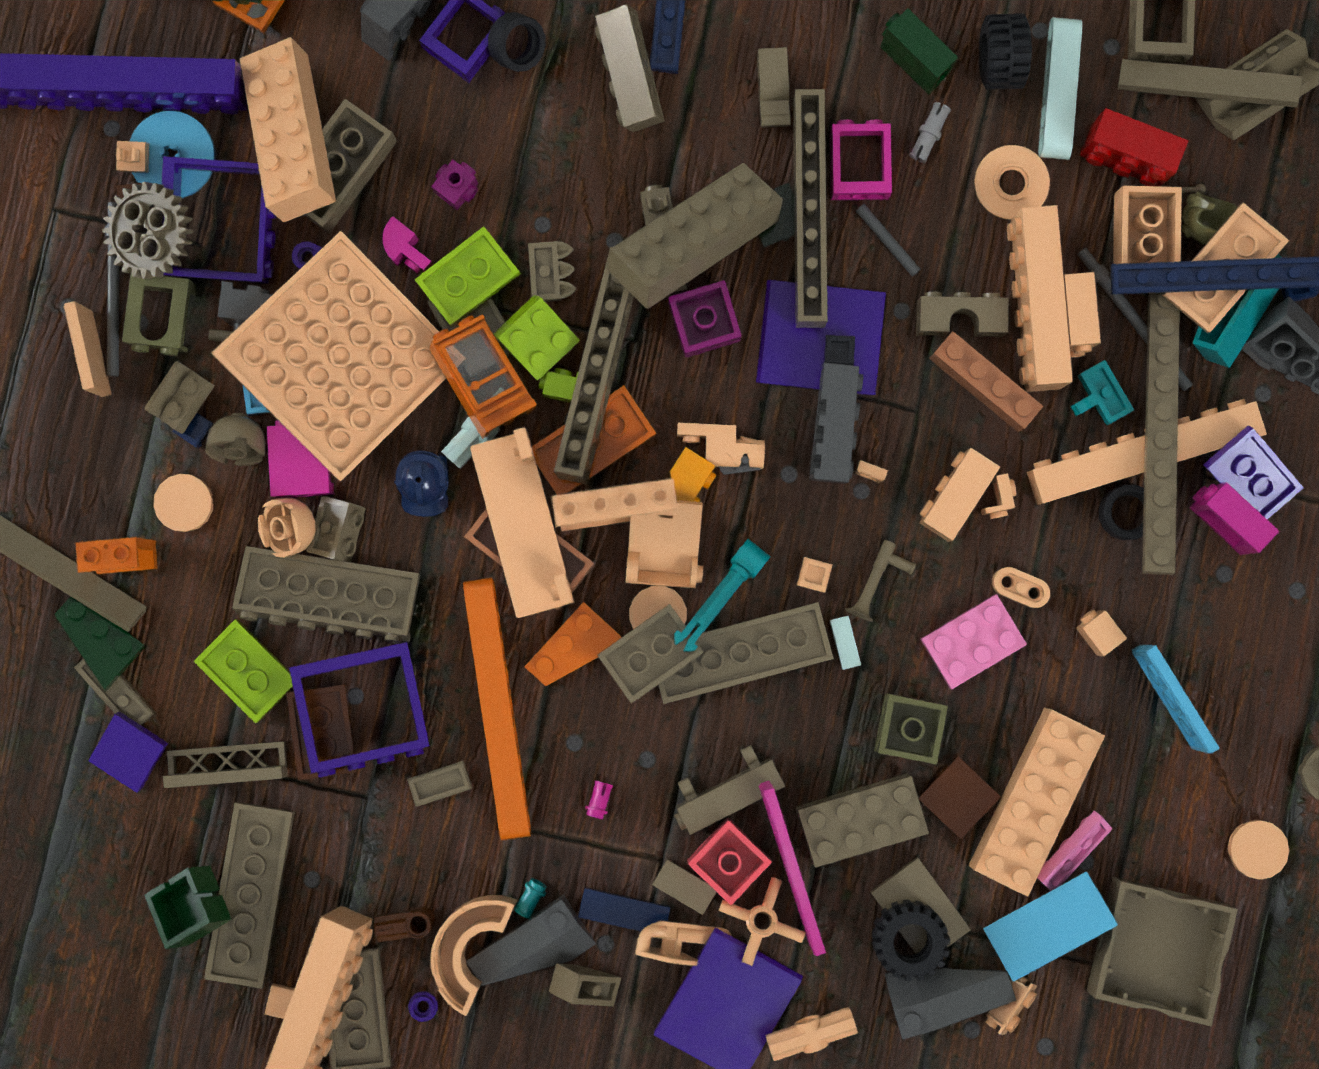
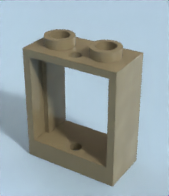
(1160, 51)

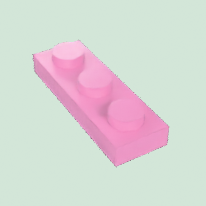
(1074, 851)

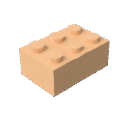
(1147, 224)

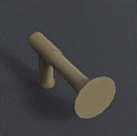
(884, 557)

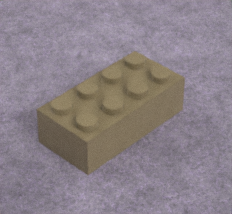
(354, 152)
(862, 820)

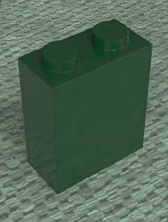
(917, 50)

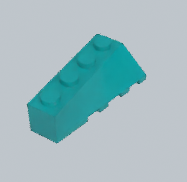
(1234, 329)

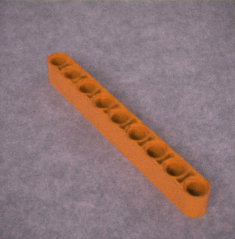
(497, 708)

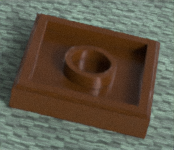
(958, 797)

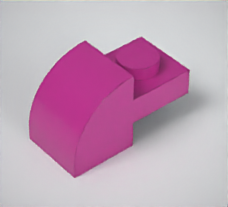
(400, 244)

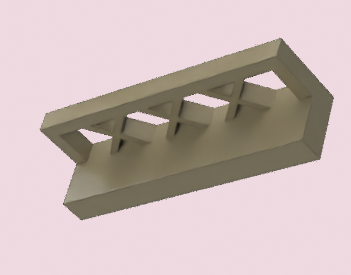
(221, 776)

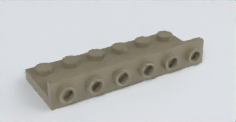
(326, 595)

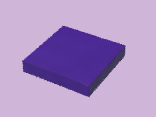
(128, 752)

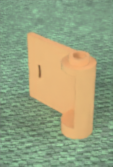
(666, 547)

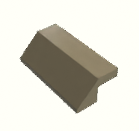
(1280, 55)

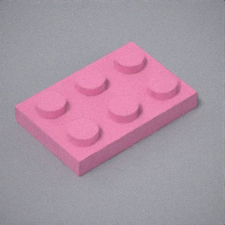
(973, 641)

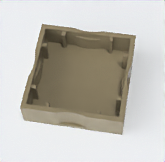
(1162, 951)

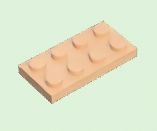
(1240, 237)

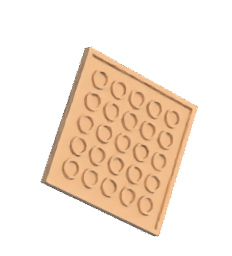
(336, 356)

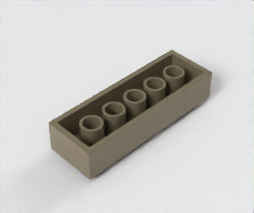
(694, 235)

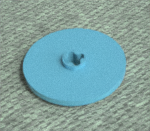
(180, 134)

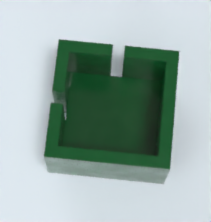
(187, 910)

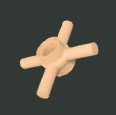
(756, 933)

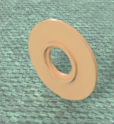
(1011, 158)

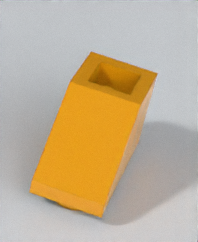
(690, 475)

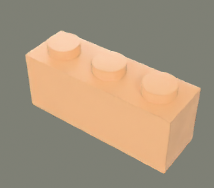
(958, 494)

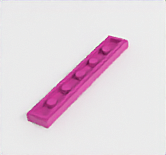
(791, 868)

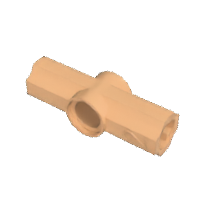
(811, 1034)

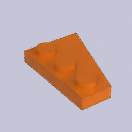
(572, 645)

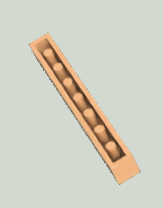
(1127, 457)

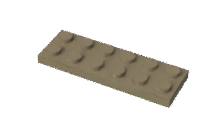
(752, 652)
(252, 894)

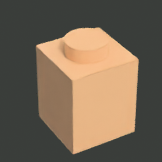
(1100, 632)

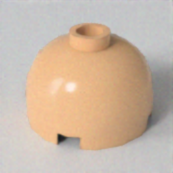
(286, 526)

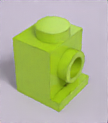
(558, 385)

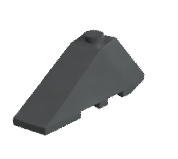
(1287, 343)
(539, 942)
(946, 997)

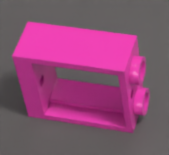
(860, 190)
(1233, 518)

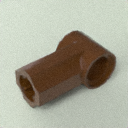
(402, 924)

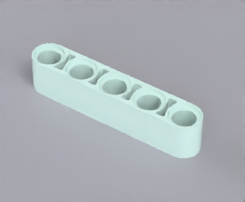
(1060, 88)

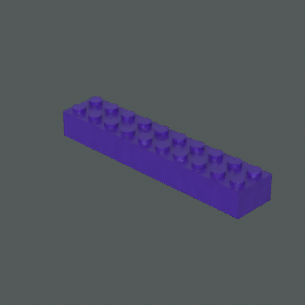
(121, 83)

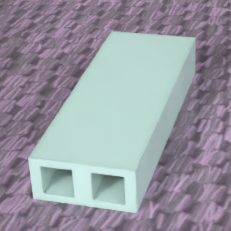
(845, 642)

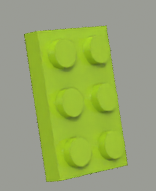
(467, 276)
(245, 670)

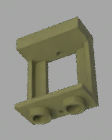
(174, 338)

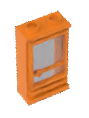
(481, 374)

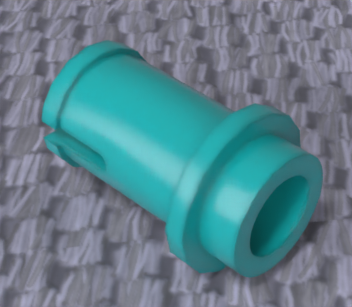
(530, 897)

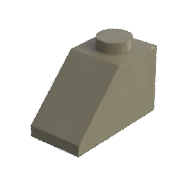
(584, 985)

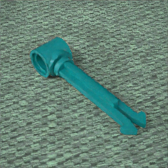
(745, 565)

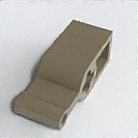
(773, 87)

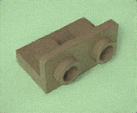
(179, 397)
(336, 529)

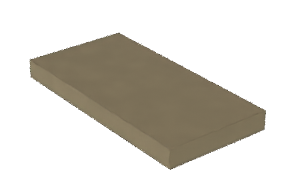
(362, 1034)

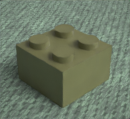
(911, 728)

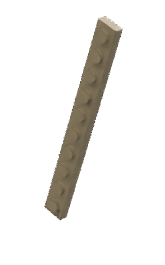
(1161, 437)

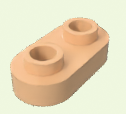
(1020, 587)

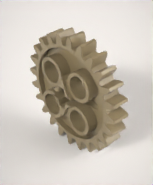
(147, 230)

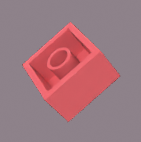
(729, 861)

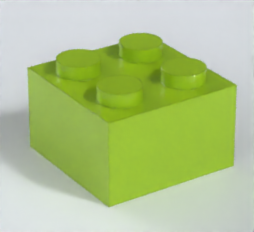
(536, 337)

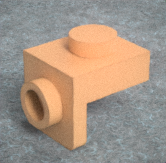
(1004, 492)

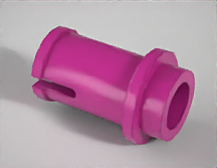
(599, 800)

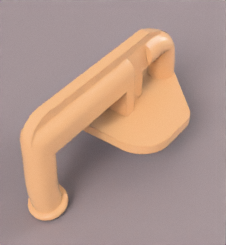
(672, 937)

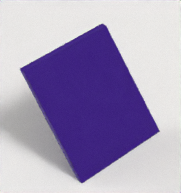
(796, 355)
(727, 1005)

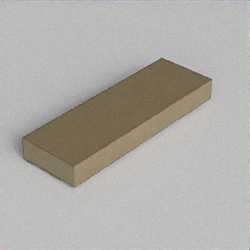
(120, 695)

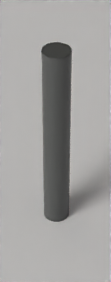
(888, 240)

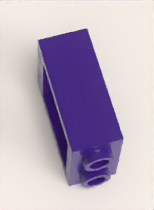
(446, 56)

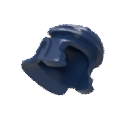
(429, 495)

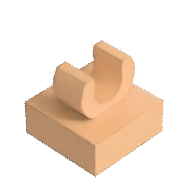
(132, 156)

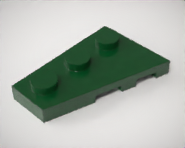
(99, 641)

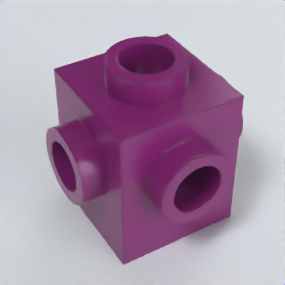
(454, 193)

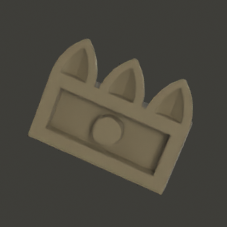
(548, 270)

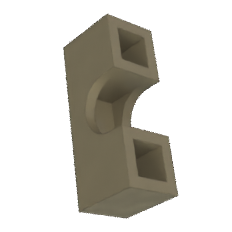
(986, 312)

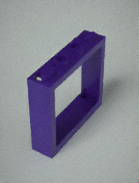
(172, 179)
(358, 760)

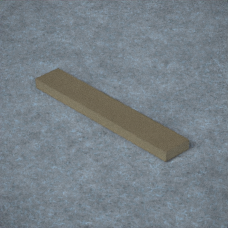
(1210, 83)
(63, 574)

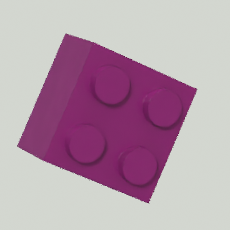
(704, 319)

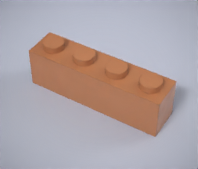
(986, 382)

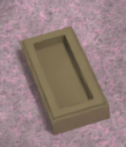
(439, 783)
(684, 886)

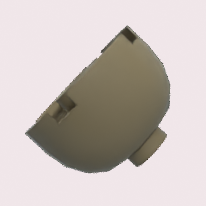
(236, 439)

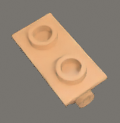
(1007, 1015)

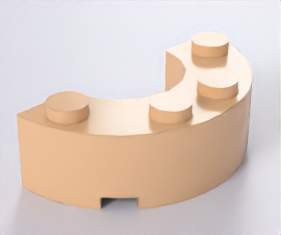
(448, 950)

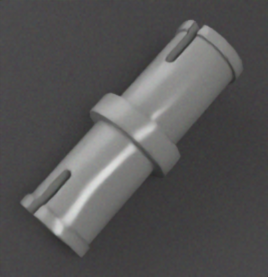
(930, 132)

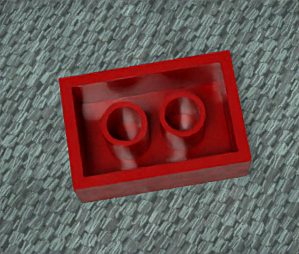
(1133, 148)

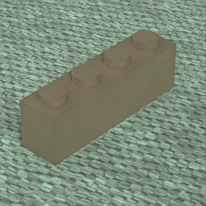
(629, 68)

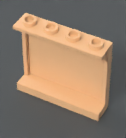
(612, 504)

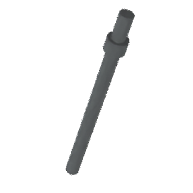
(1122, 303)
(112, 310)

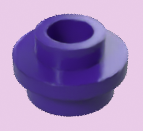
(419, 1014)

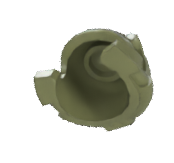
(1204, 216)

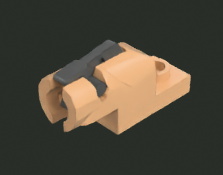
(723, 448)

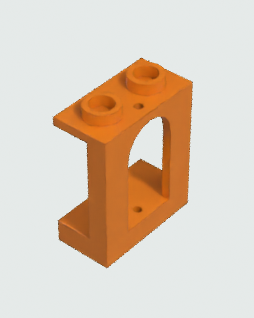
(116, 555)

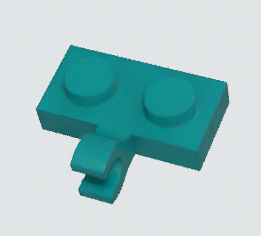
(1103, 393)

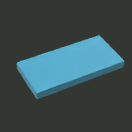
(1174, 698)
(1050, 926)

